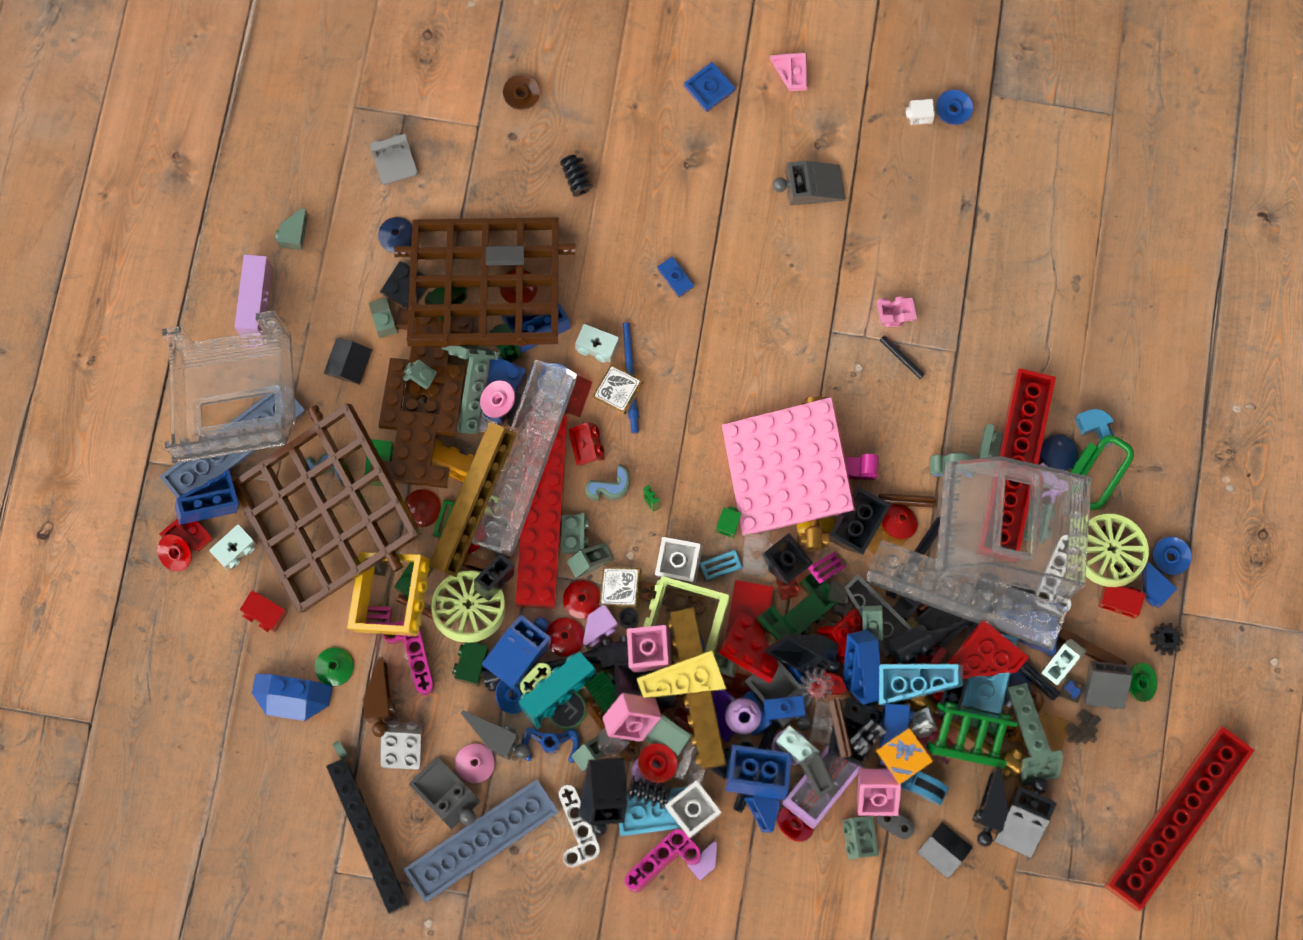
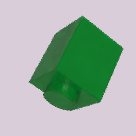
(728, 522)

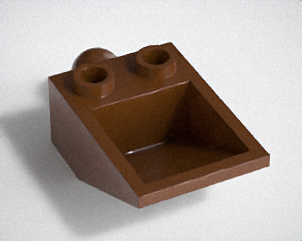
(377, 699)

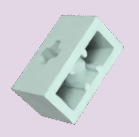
(590, 336)
(238, 538)
(1064, 661)
(795, 744)

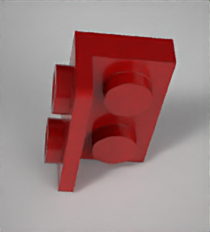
(586, 443)

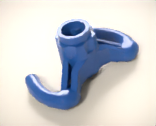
(569, 734)

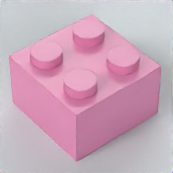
(649, 648)
(631, 717)
(877, 793)

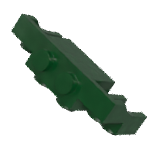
(803, 614)

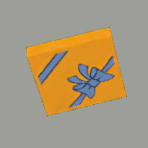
(904, 756)

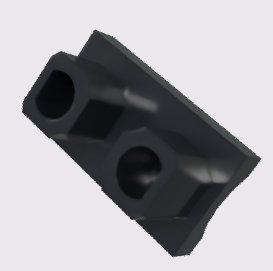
(867, 736)

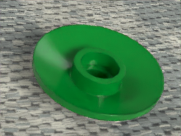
(341, 673)
(1143, 682)

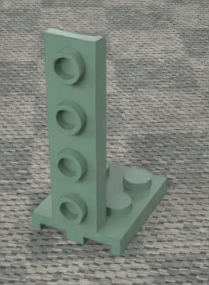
(474, 384)
(1042, 761)

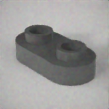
(895, 824)

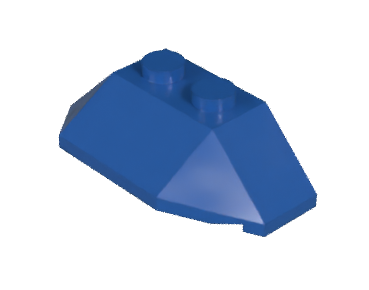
(290, 696)

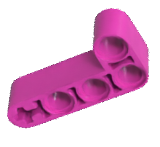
(863, 467)
(415, 658)
(659, 863)

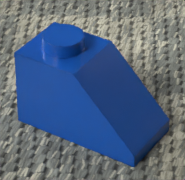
(1156, 586)
(764, 811)

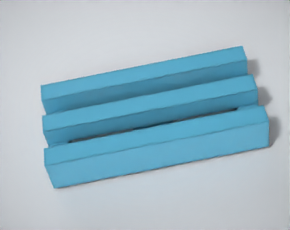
(705, 571)

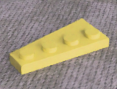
(689, 676)

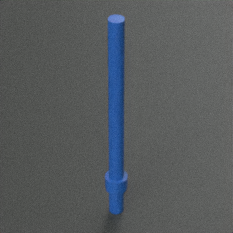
(633, 412)

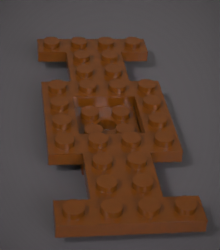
(417, 422)

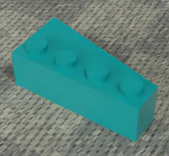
(556, 689)

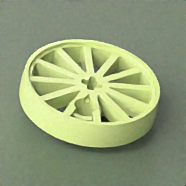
(1116, 551)
(459, 611)

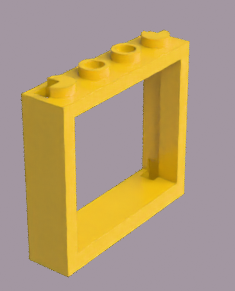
(415, 605)

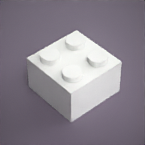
(679, 560)
(693, 809)

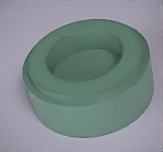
(341, 751)

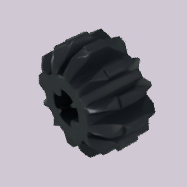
(1173, 641)

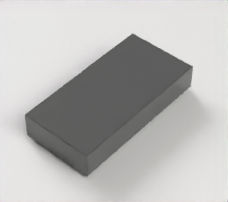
(505, 255)
(817, 774)

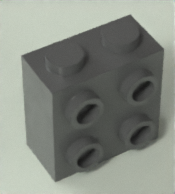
(1107, 684)

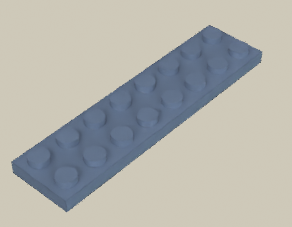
(195, 473)
(481, 841)

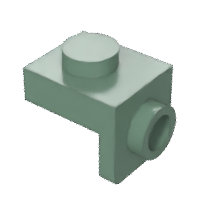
(419, 373)

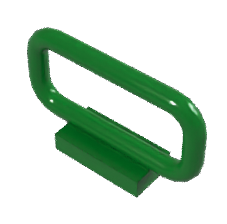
(1089, 457)

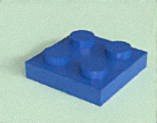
(709, 87)

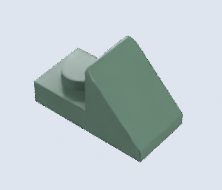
(873, 620)
(725, 665)

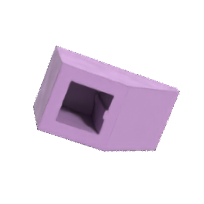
(598, 625)

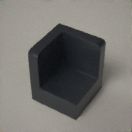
(906, 607)

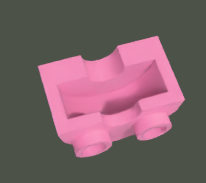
(895, 312)

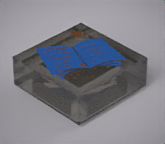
(1071, 690)

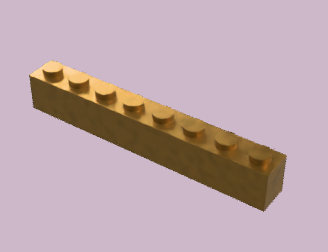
(472, 499)
(701, 704)

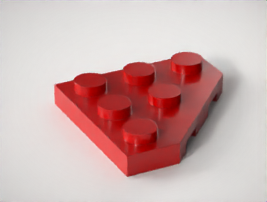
(747, 647)
(988, 653)

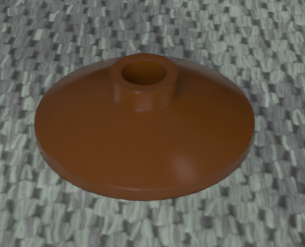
(521, 84)

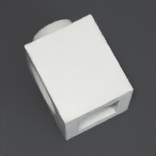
(920, 112)

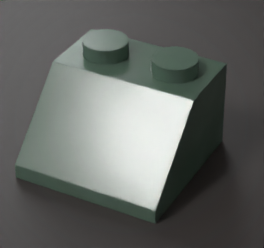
(668, 734)

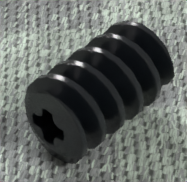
(575, 175)
(648, 792)

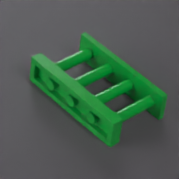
(976, 753)

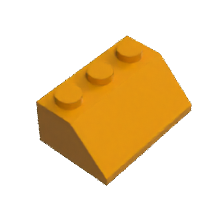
(452, 458)

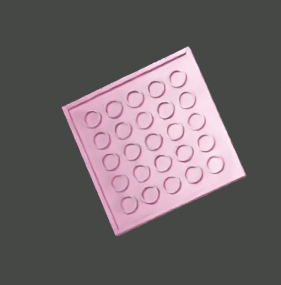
(788, 467)

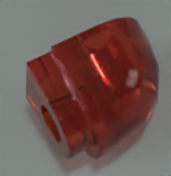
(787, 591)

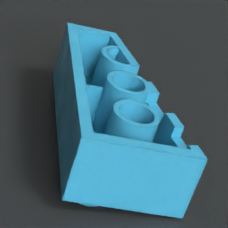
(910, 681)

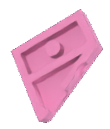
(792, 70)

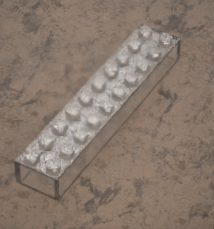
(536, 429)
(967, 597)

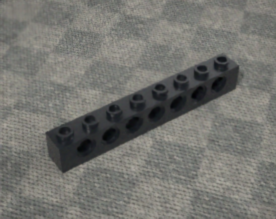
(367, 836)

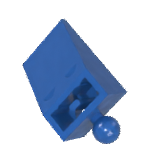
(518, 649)

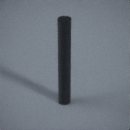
(902, 357)

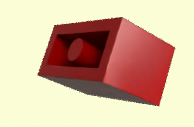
(1122, 600)
(263, 611)

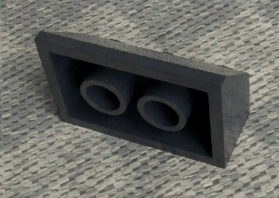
(857, 528)

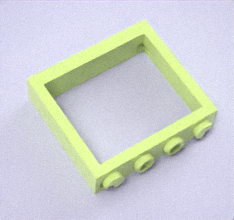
(655, 606)

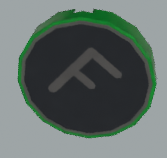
(570, 714)

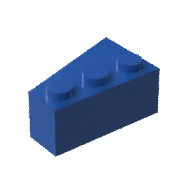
(538, 323)
(505, 371)

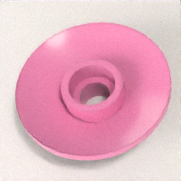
(493, 394)
(477, 773)

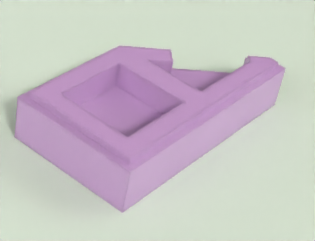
(707, 862)

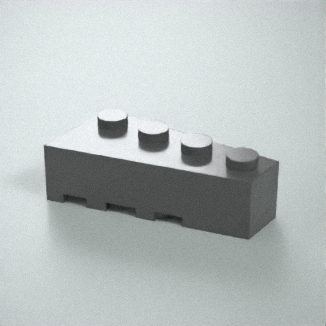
(864, 595)

